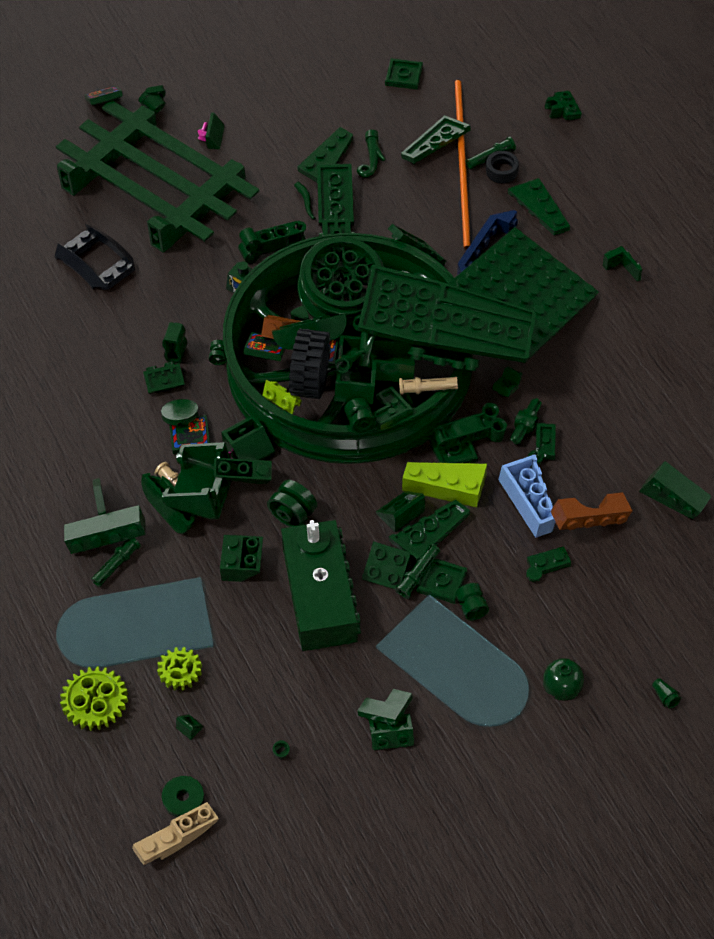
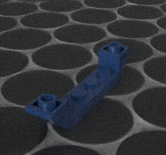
(502, 222)

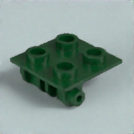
(386, 565)

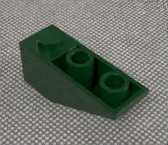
(243, 470)

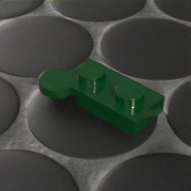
(544, 442)
(547, 562)

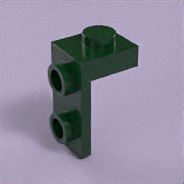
(621, 256)

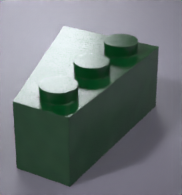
(675, 491)

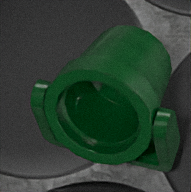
(152, 99)

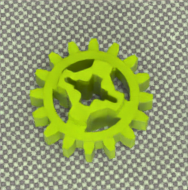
(176, 676)

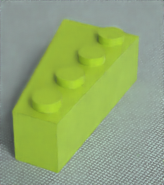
(446, 481)

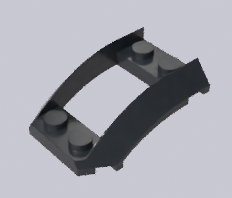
(70, 256)

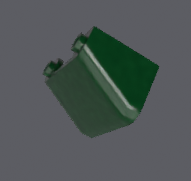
(196, 487)

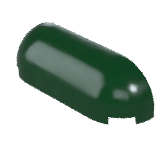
(333, 324)
(153, 489)

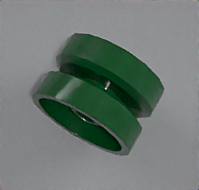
(292, 503)

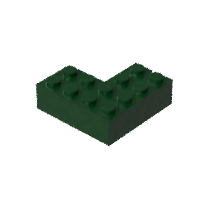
(388, 364)

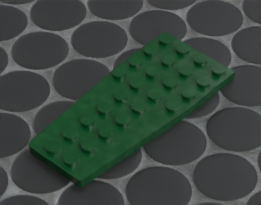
(444, 316)

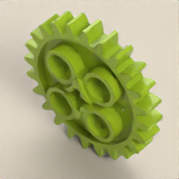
(77, 693)

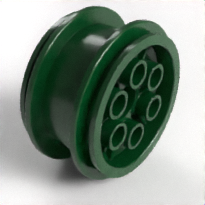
(326, 259)

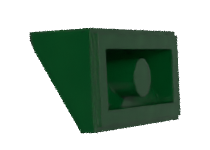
(214, 132)

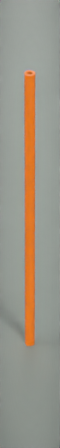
(462, 168)

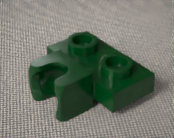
(563, 104)

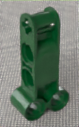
(269, 239)
(471, 428)

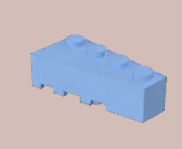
(528, 493)

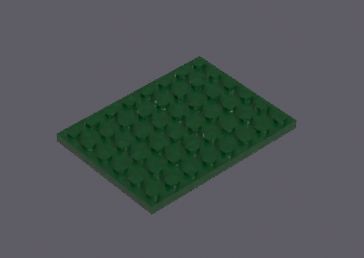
(531, 278)

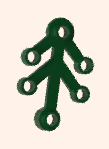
(418, 353)

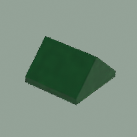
(402, 509)

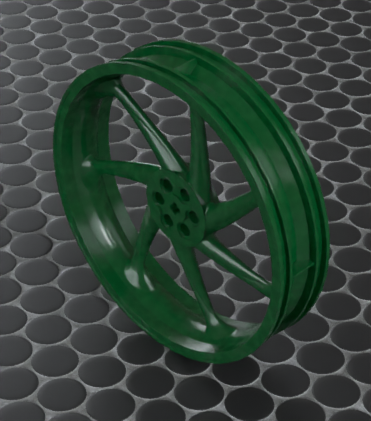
(323, 439)

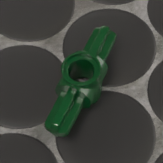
(526, 421)

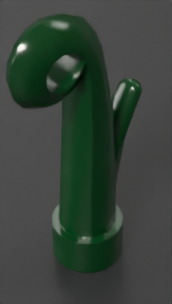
(374, 152)
(345, 362)
(364, 362)

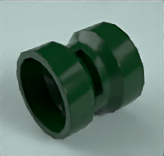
(217, 353)

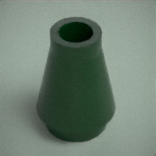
(667, 695)

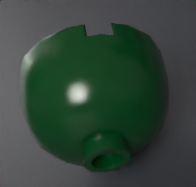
(563, 679)

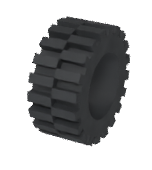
(309, 363)

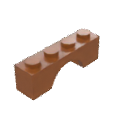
(572, 514)

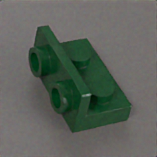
(164, 377)
(391, 736)

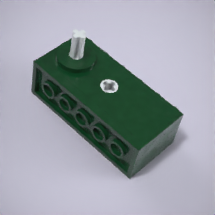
(320, 585)

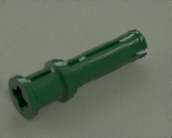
(506, 145)
(120, 555)
(413, 577)

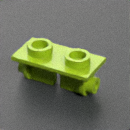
(279, 396)

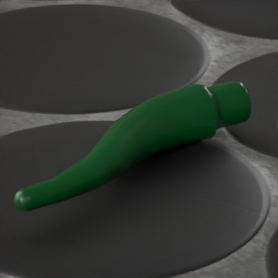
(306, 196)

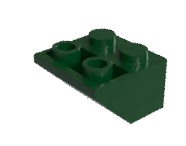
(248, 440)
(240, 557)

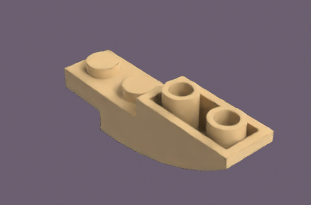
(177, 835)

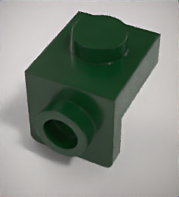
(508, 382)

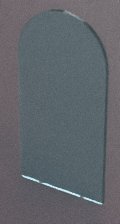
(135, 624)
(457, 665)

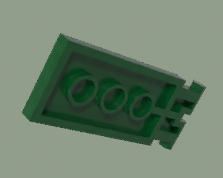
(335, 198)

